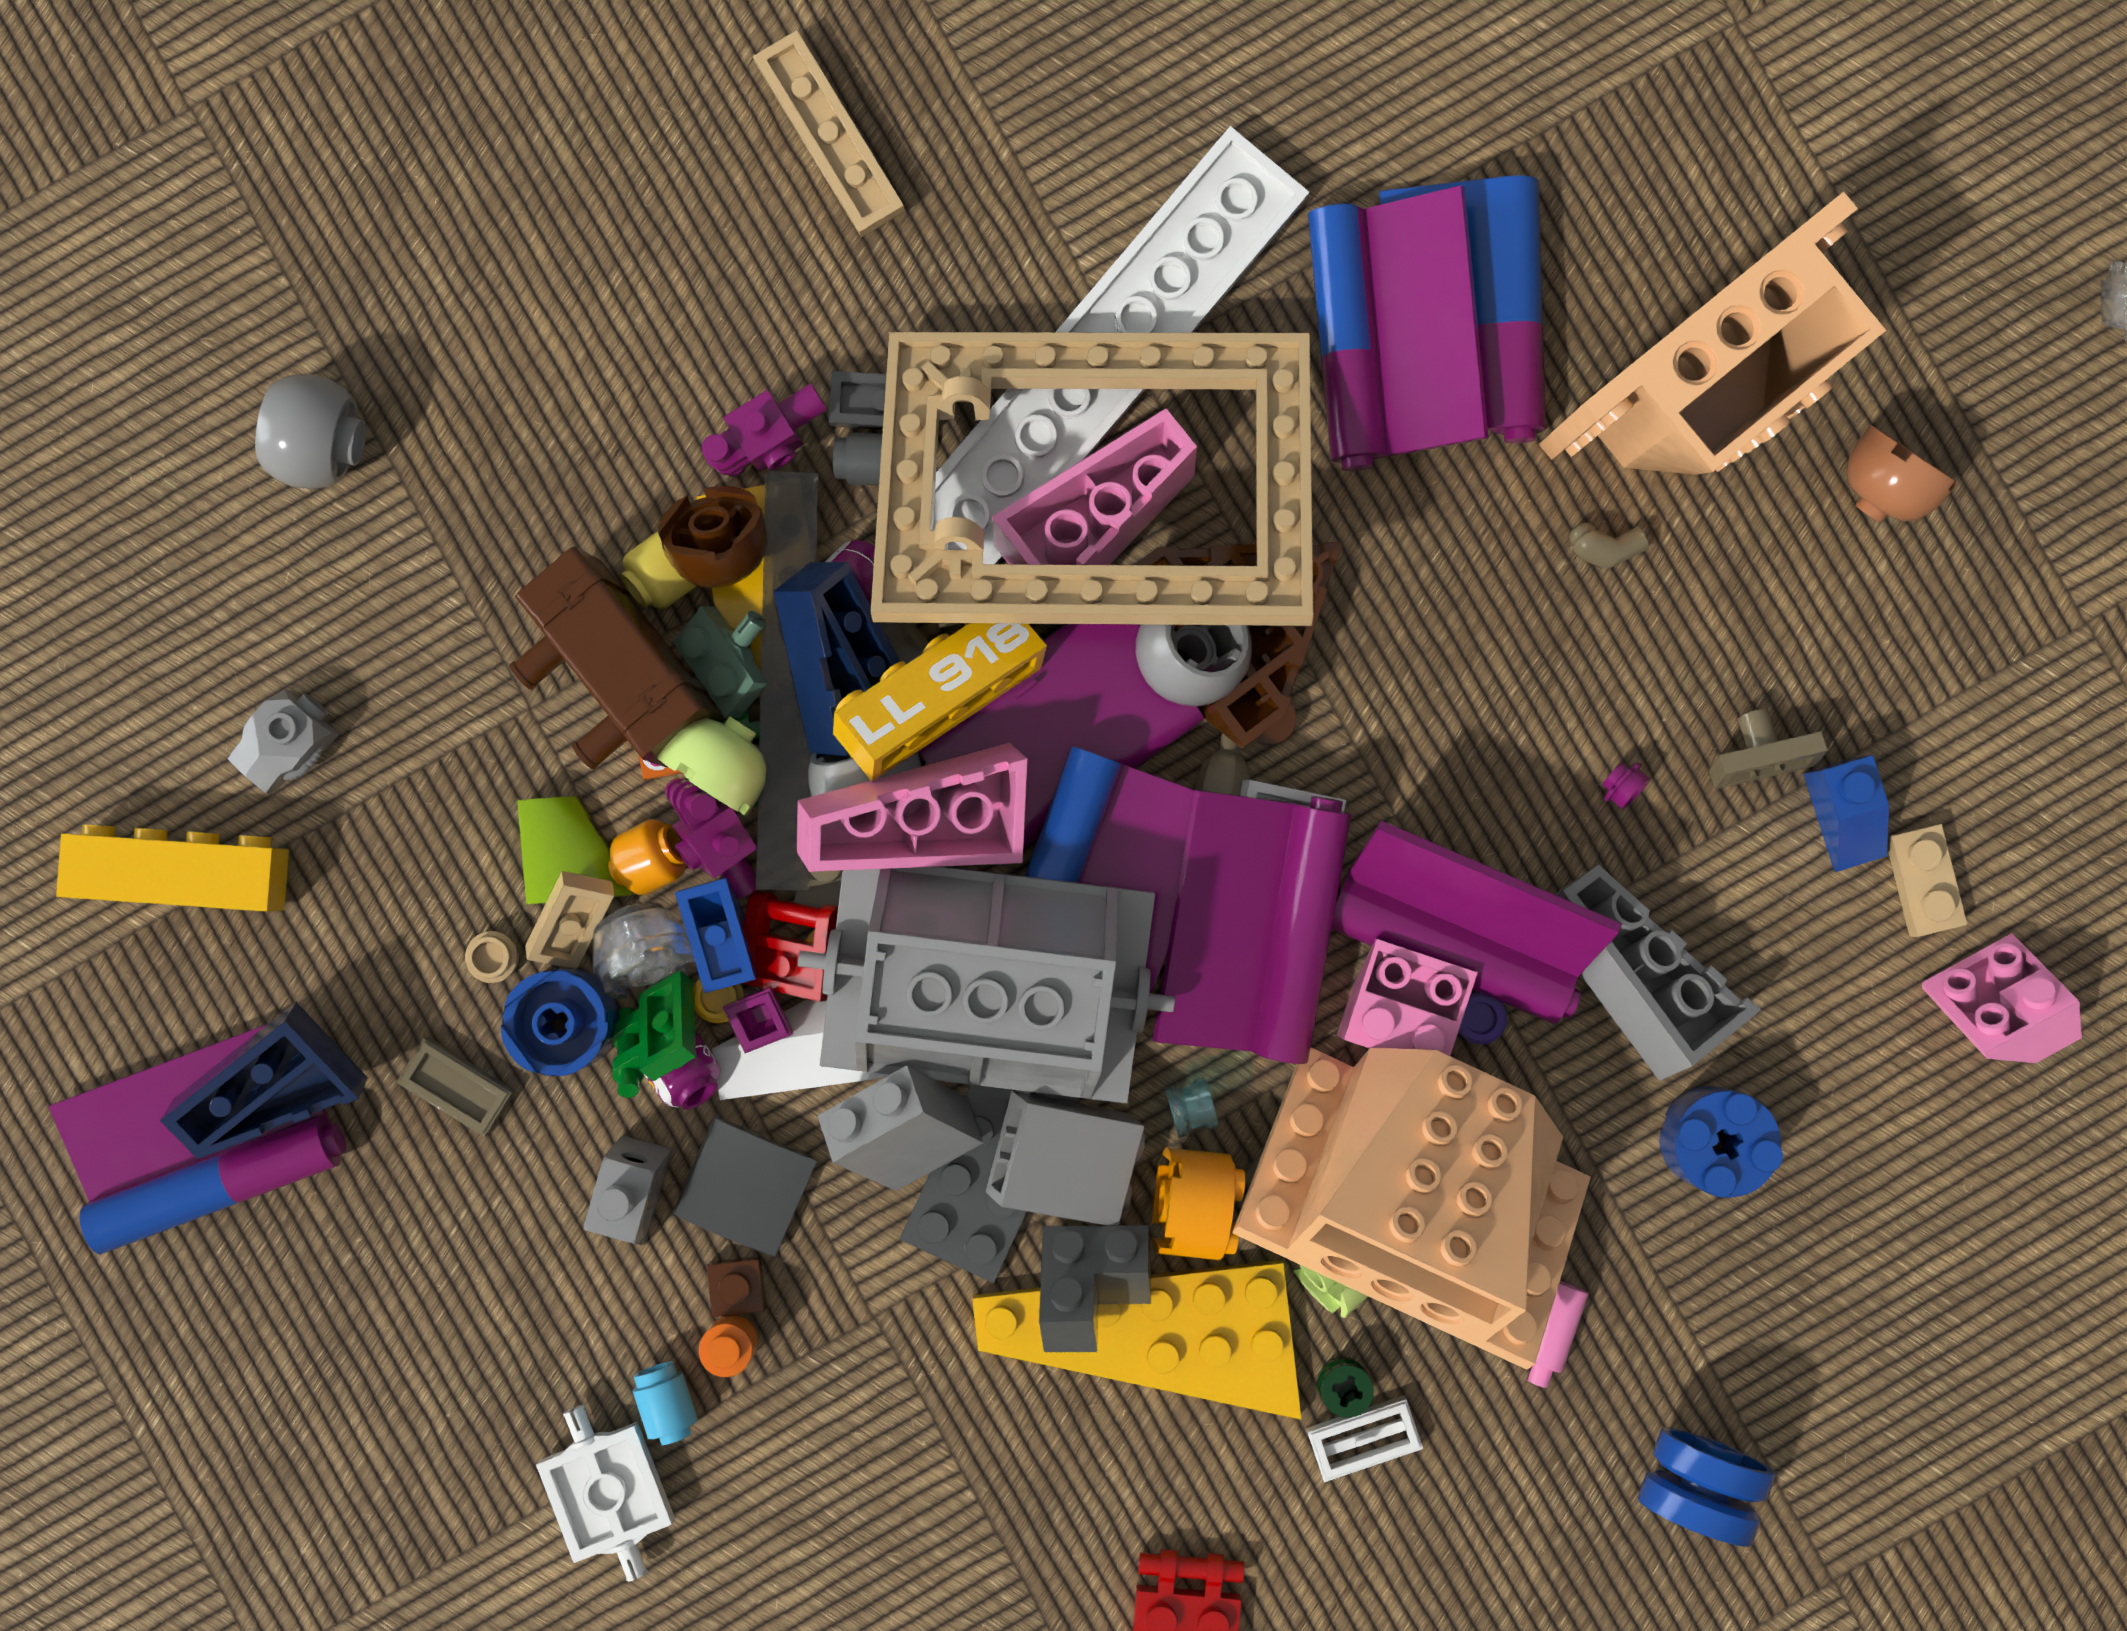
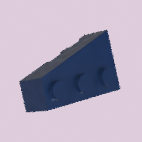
(829, 645)
(264, 1083)

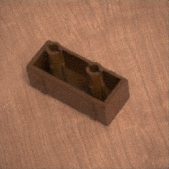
(615, 656)

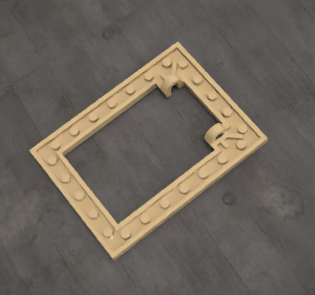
(927, 583)

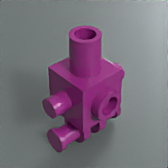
(762, 432)
(711, 836)

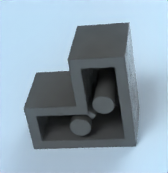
(1088, 1269)

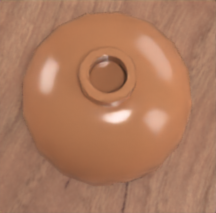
(1894, 479)

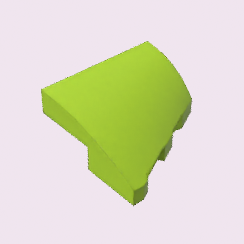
(556, 839)

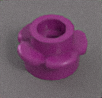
(1625, 784)

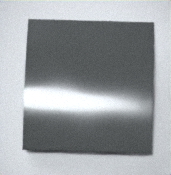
(744, 1186)

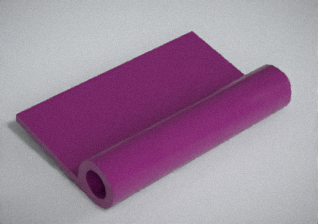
(1080, 698)
(1472, 916)
(1253, 924)

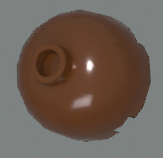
(714, 537)

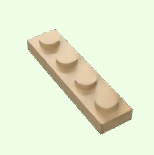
(829, 133)

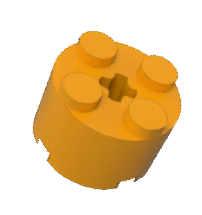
(1196, 1204)

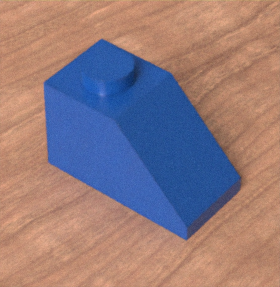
(1850, 810)

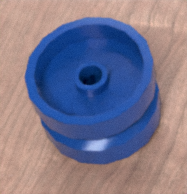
(1706, 1486)

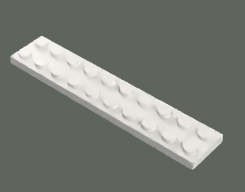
(1157, 285)

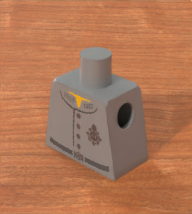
(628, 1190)

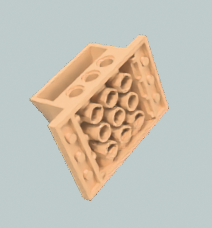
(1734, 364)
(1421, 1193)

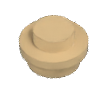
(491, 957)

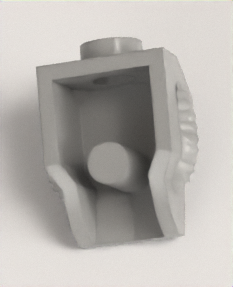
(282, 740)

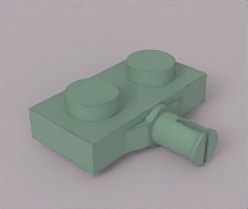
(724, 658)

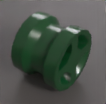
(1336, 1381)

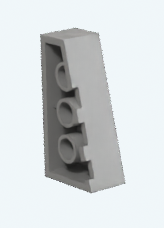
(1652, 985)

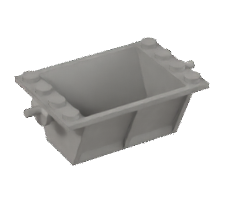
(988, 979)

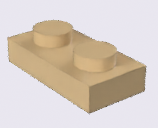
(1926, 880)
(569, 920)

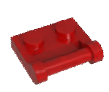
(777, 955)

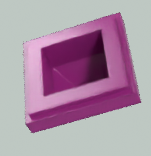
(758, 1019)

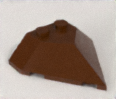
(1276, 650)

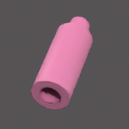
(1559, 1333)

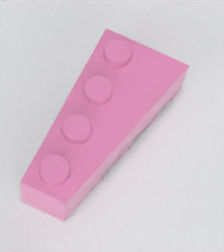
(1101, 501)
(922, 817)

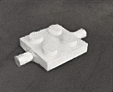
(605, 1492)

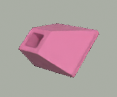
(2007, 1003)

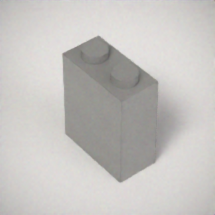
(900, 1129)
(1065, 1159)

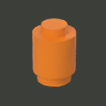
(728, 1346)

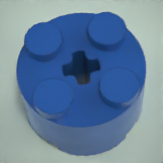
(533, 1009)
(1748, 1151)

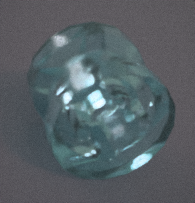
(1191, 1107)

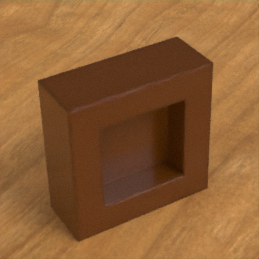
(736, 1286)

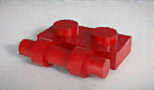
(1187, 1609)

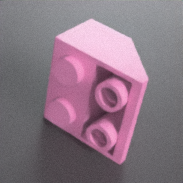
(1406, 1001)

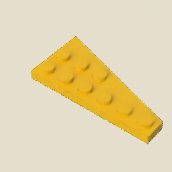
(1203, 1336)

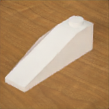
(784, 1063)

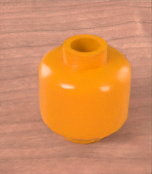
(646, 857)

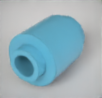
(664, 1403)

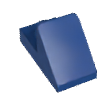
(716, 934)

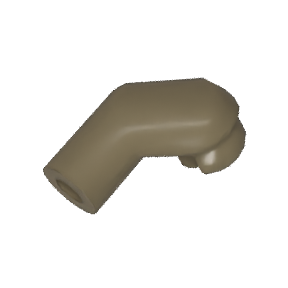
(1603, 549)

